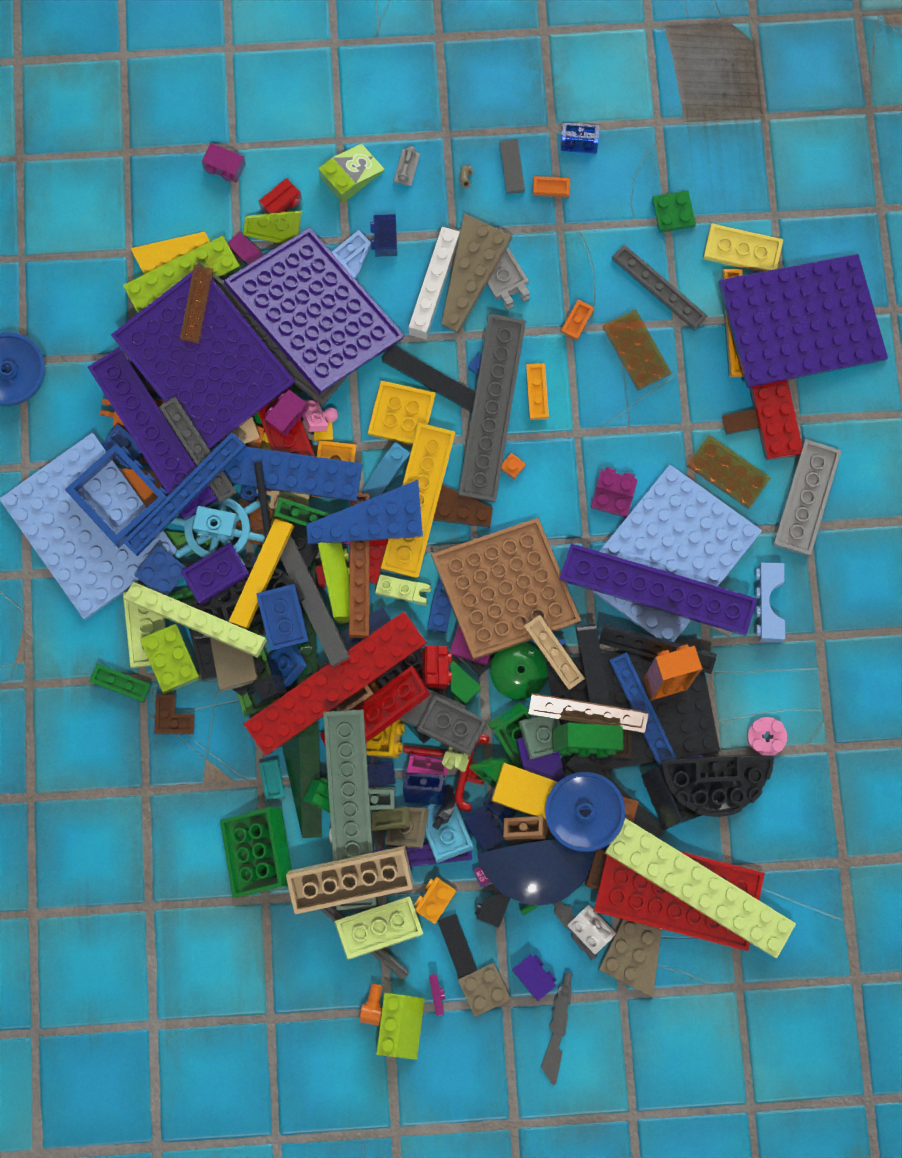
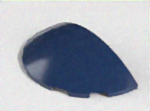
(536, 871)

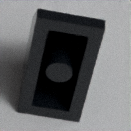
(266, 690)
(492, 910)

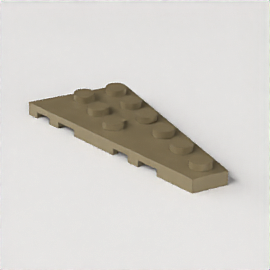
(476, 259)
(634, 956)

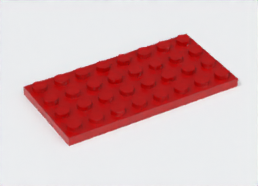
(640, 901)

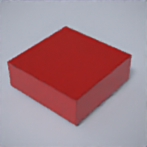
(321, 577)

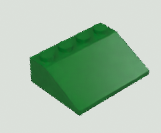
(256, 852)

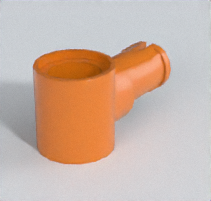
(372, 1010)

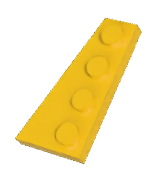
(159, 253)

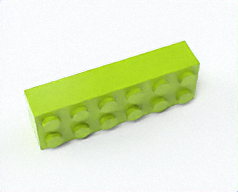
(153, 284)

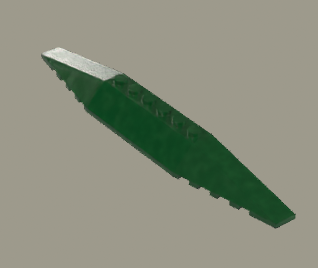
(303, 750)

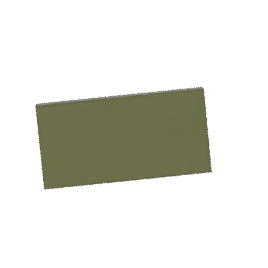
(390, 819)

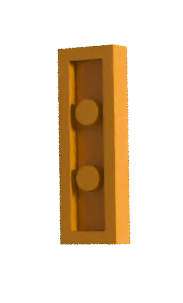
(537, 391)

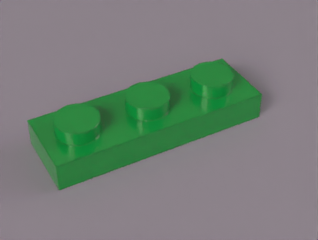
(120, 683)

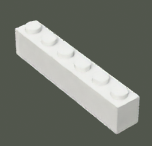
(434, 283)

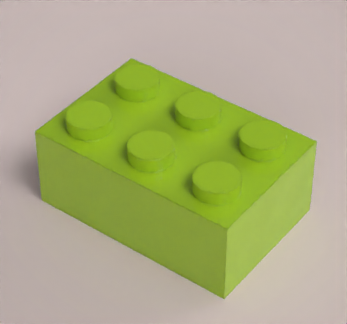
(169, 659)

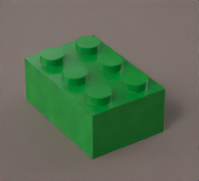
(587, 739)

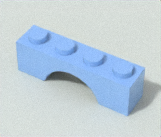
(770, 627)

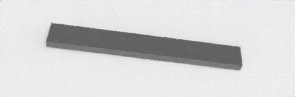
(314, 604)

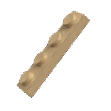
(554, 652)

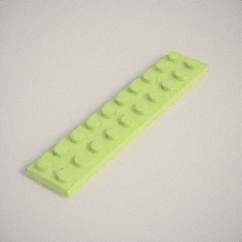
(701, 888)

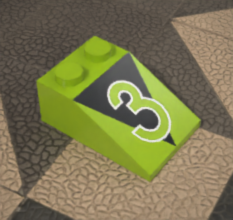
(350, 172)

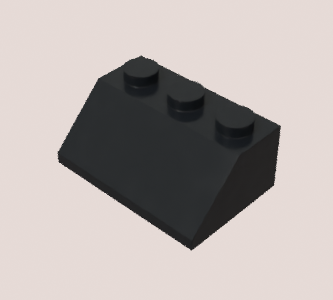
(668, 808)

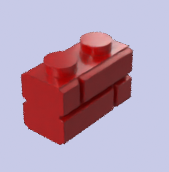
(281, 198)
(435, 667)

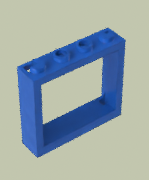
(97, 467)

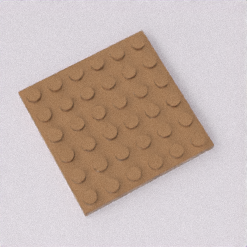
(502, 585)

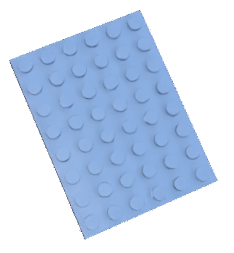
(682, 533)
(68, 540)

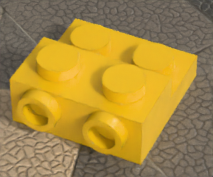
(387, 743)

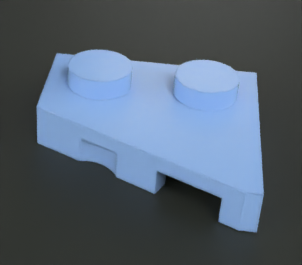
(353, 253)

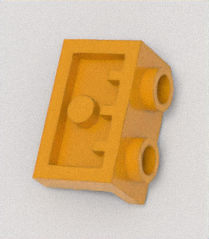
(435, 900)

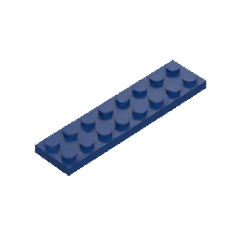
(296, 473)

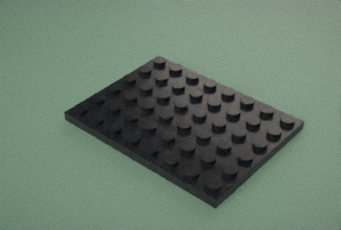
(683, 715)

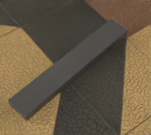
(659, 287)
(195, 445)

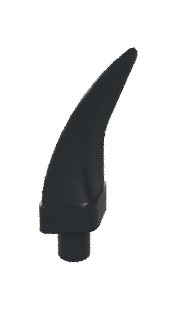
(446, 810)

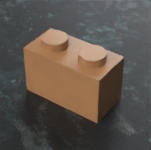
(525, 830)

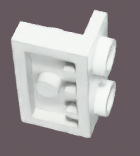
(591, 929)

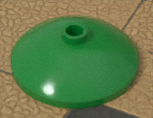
(508, 679)

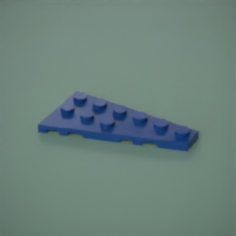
(379, 518)

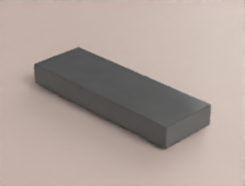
(512, 166)

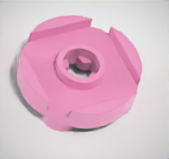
(759, 744)

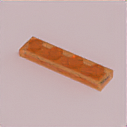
(196, 304)

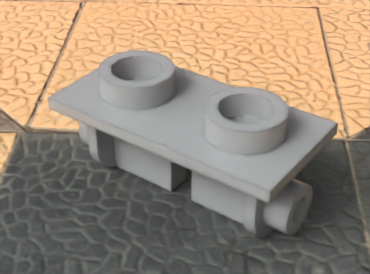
(407, 166)

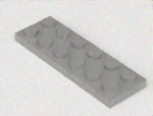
(807, 498)

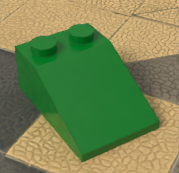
(507, 730)

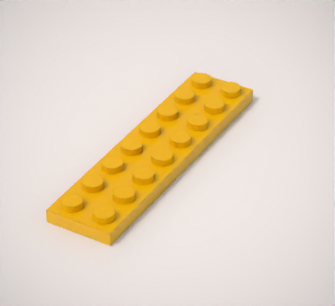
(428, 466)

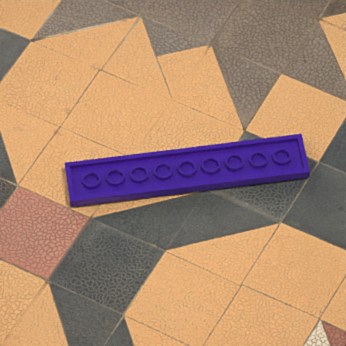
(147, 426)
(658, 589)

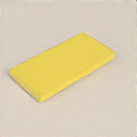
(742, 248)

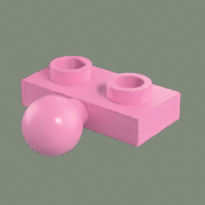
(316, 419)

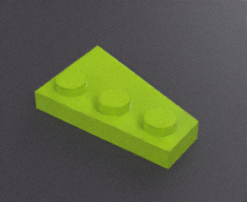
(274, 226)

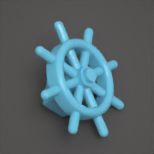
(218, 525)

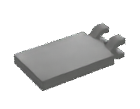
(508, 280)

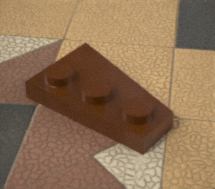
(461, 510)

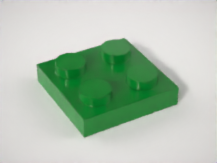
(673, 211)

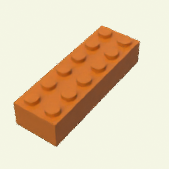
(672, 672)

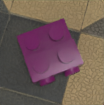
(614, 492)

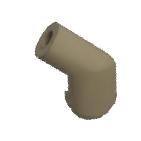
(465, 171)

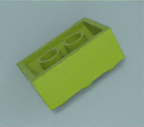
(400, 1026)

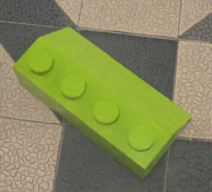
(337, 579)

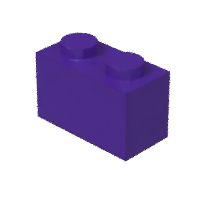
(534, 977)

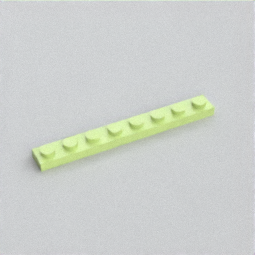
(195, 619)

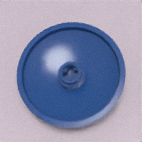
(20, 369)
(585, 812)

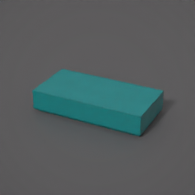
(272, 780)

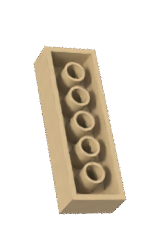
(349, 880)

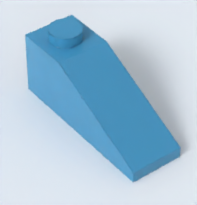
(387, 471)

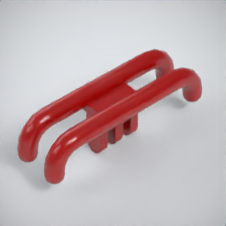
(468, 776)

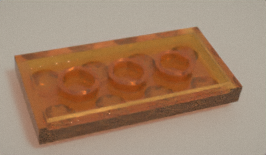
(636, 350)
(728, 472)

